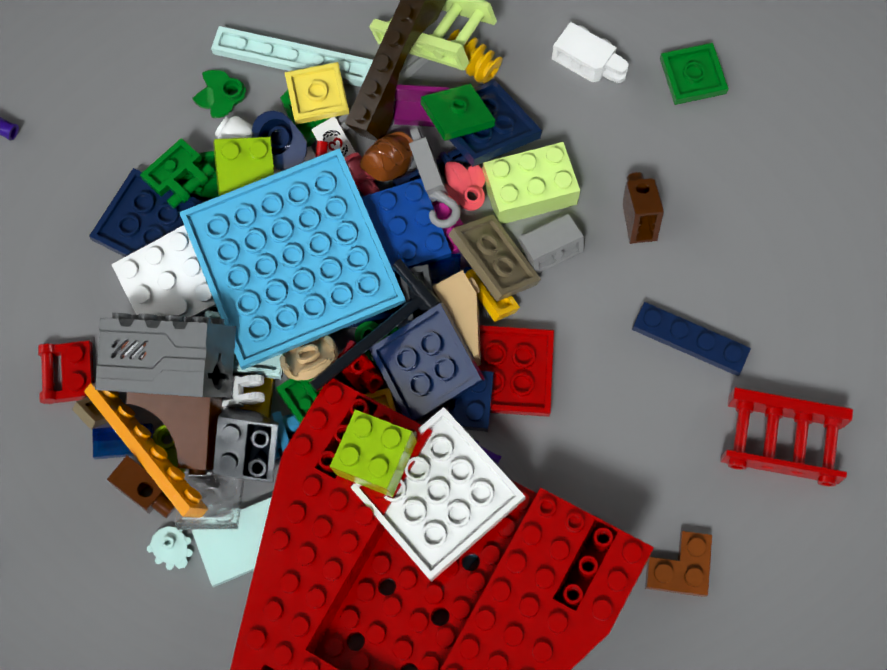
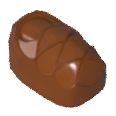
(388, 157)

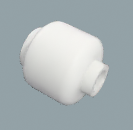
(234, 128)

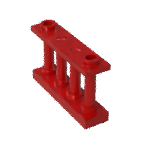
(803, 413)

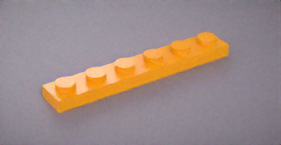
(148, 453)

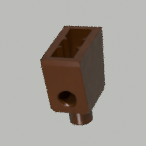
(639, 200)
(132, 480)

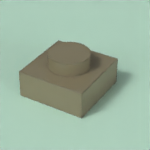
(89, 413)

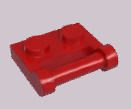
(75, 367)

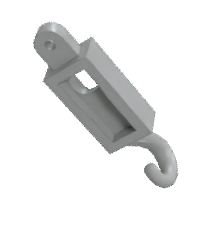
(432, 179)

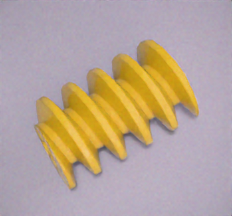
(480, 64)

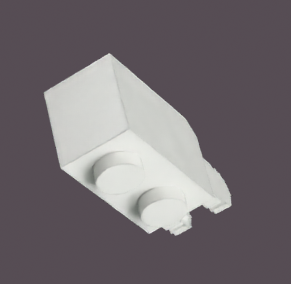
(589, 55)

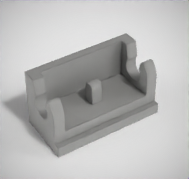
(552, 243)

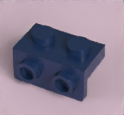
(473, 406)

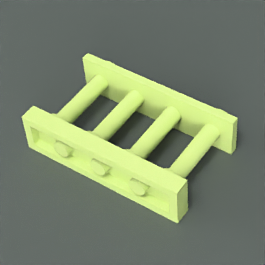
(441, 50)

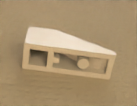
(461, 301)

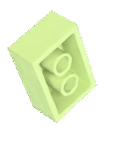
(531, 183)

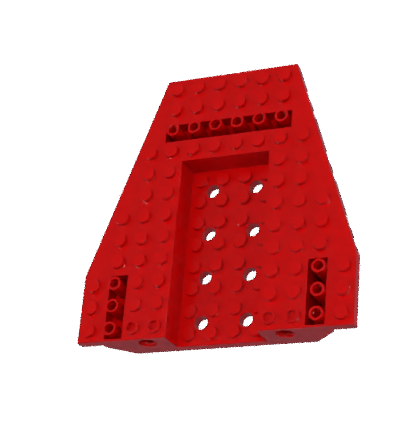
(536, 602)

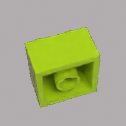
(373, 453)

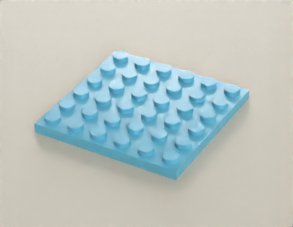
(292, 258)

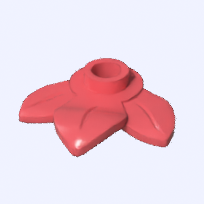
(462, 181)

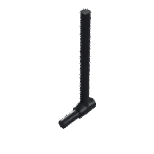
(421, 298)

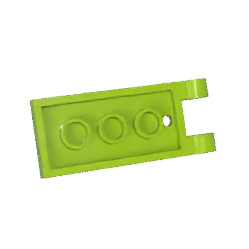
(242, 162)

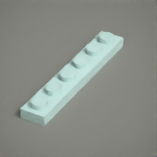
(286, 54)

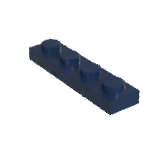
(691, 339)

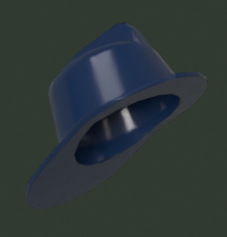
(287, 141)

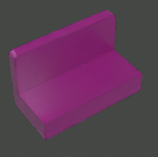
(408, 107)

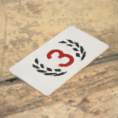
(333, 134)

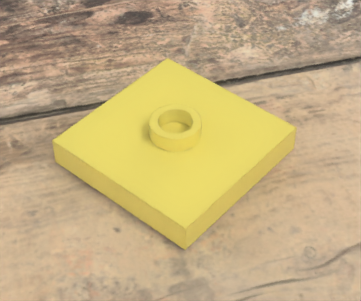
(316, 93)

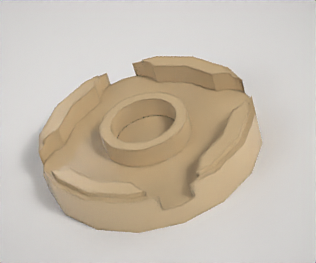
(309, 359)

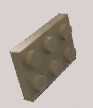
(494, 257)

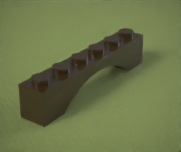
(375, 101)

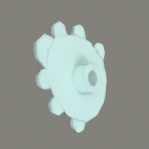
(170, 547)

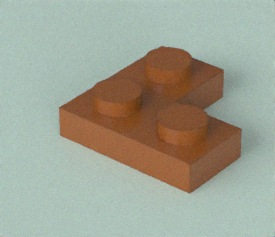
(686, 575)

